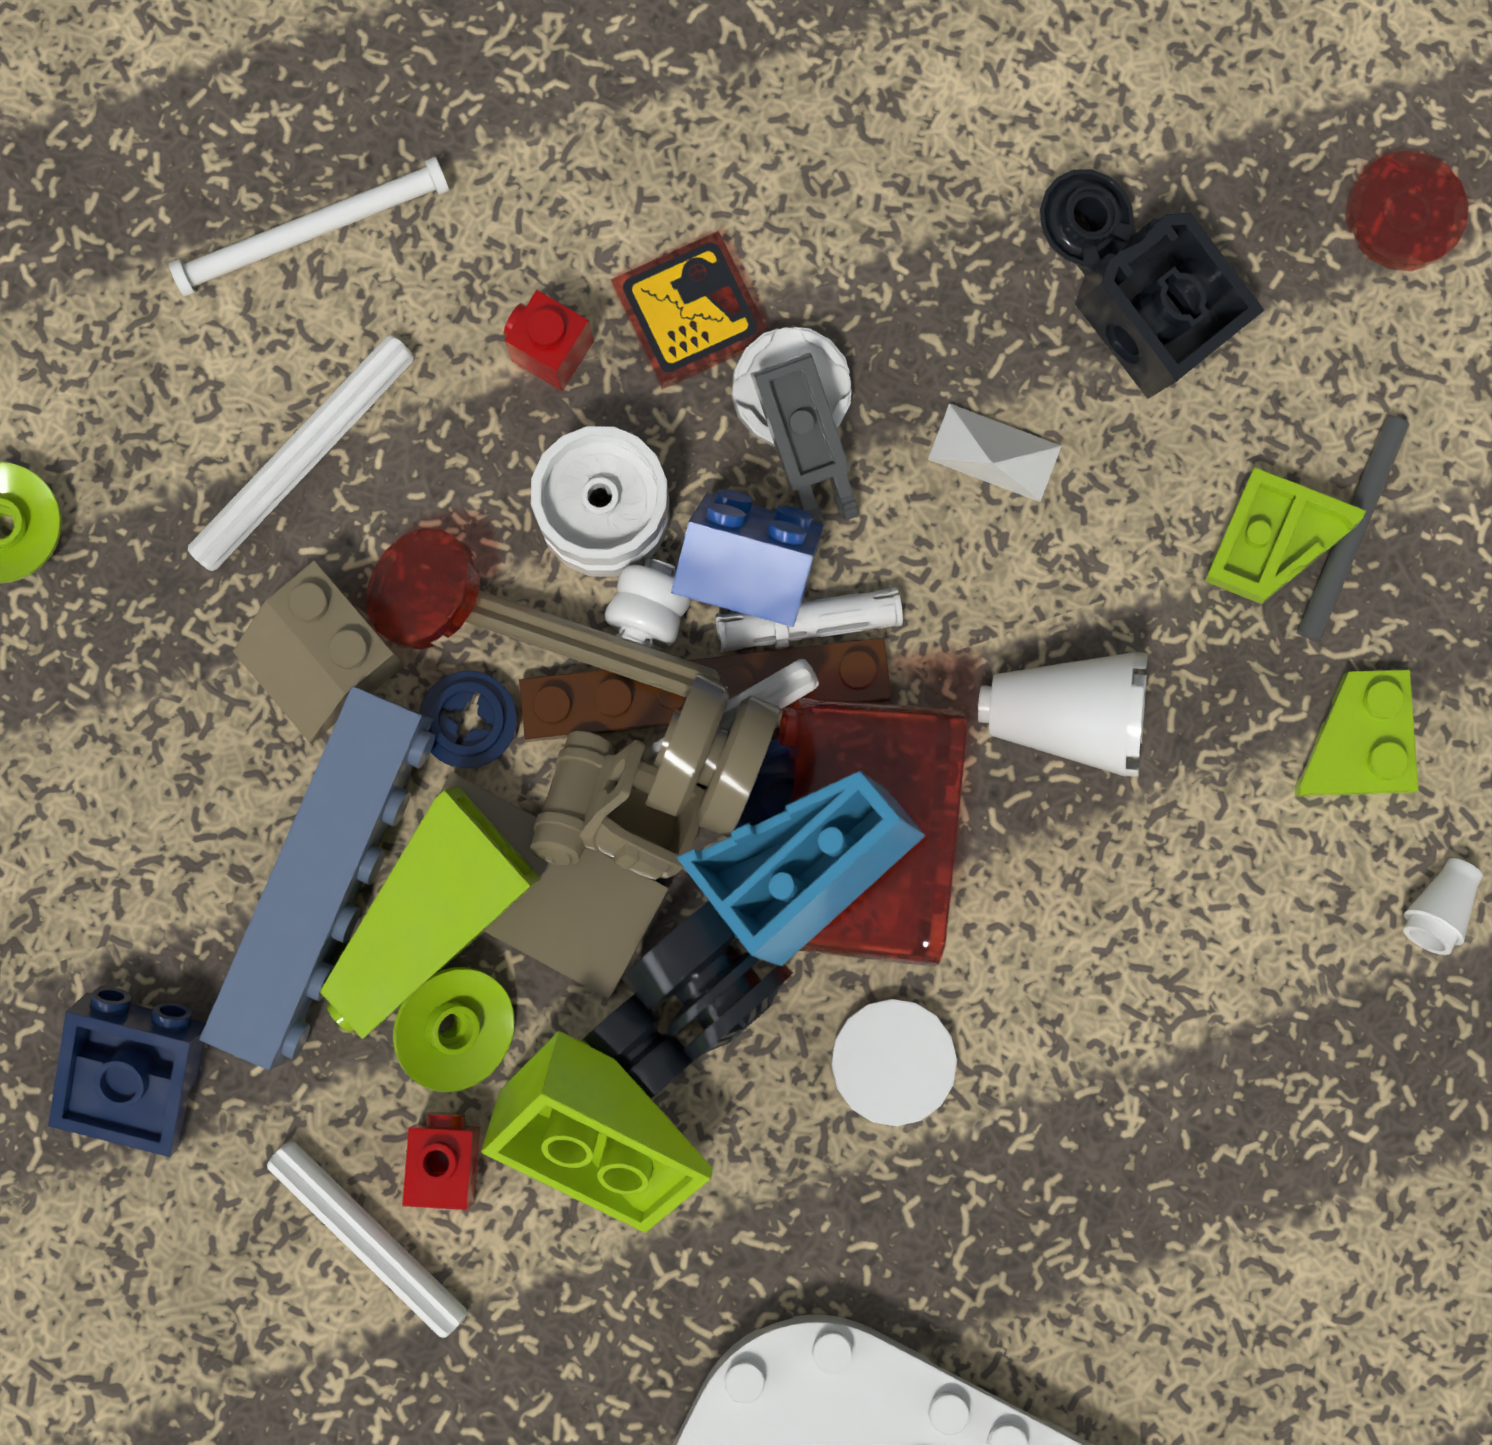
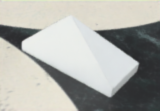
(994, 452)

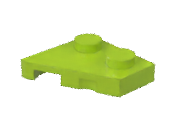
(1277, 535)

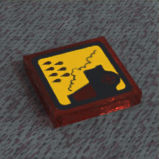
(689, 310)

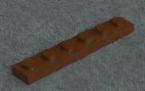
(613, 703)

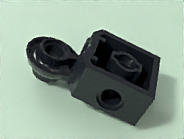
(1149, 294)

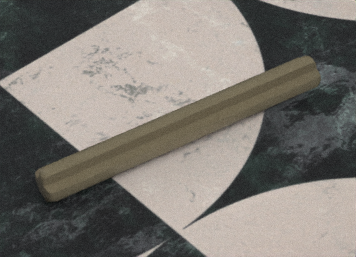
(587, 644)

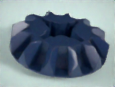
(455, 694)

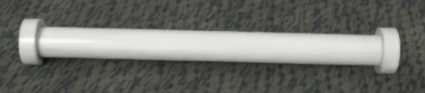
(308, 227)

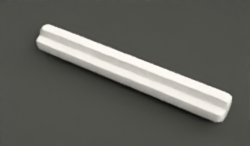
(367, 1239)

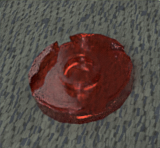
(1407, 211)
(422, 588)

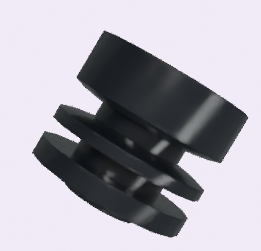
(707, 979)

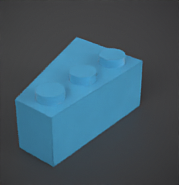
(804, 865)

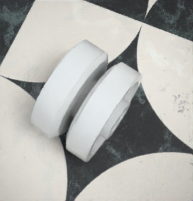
(593, 465)

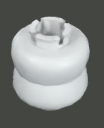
(644, 605)

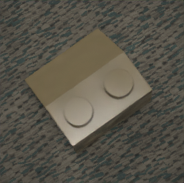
(312, 649)

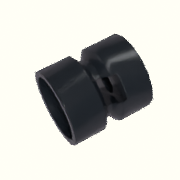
(639, 1048)

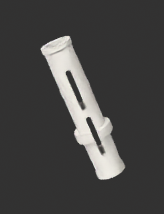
(815, 619)

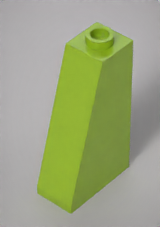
(432, 906)

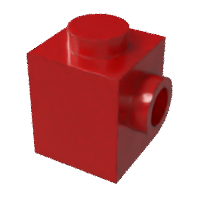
(547, 339)
(441, 1163)

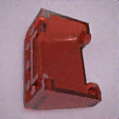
(921, 764)

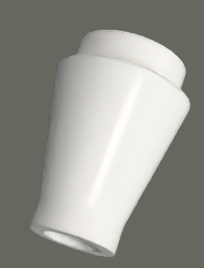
(1443, 910)

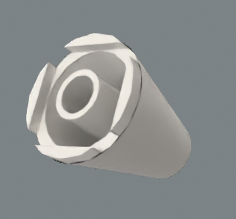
(1073, 710)

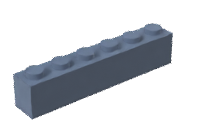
(318, 880)

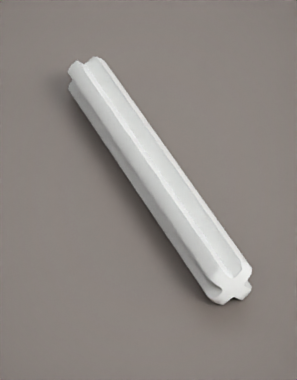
(300, 453)

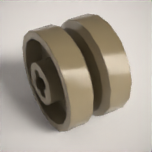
(714, 756)

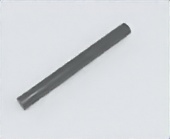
(1344, 551)

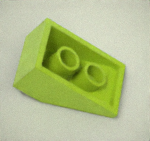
(593, 1135)

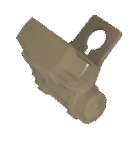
(601, 806)

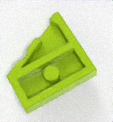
(1365, 740)

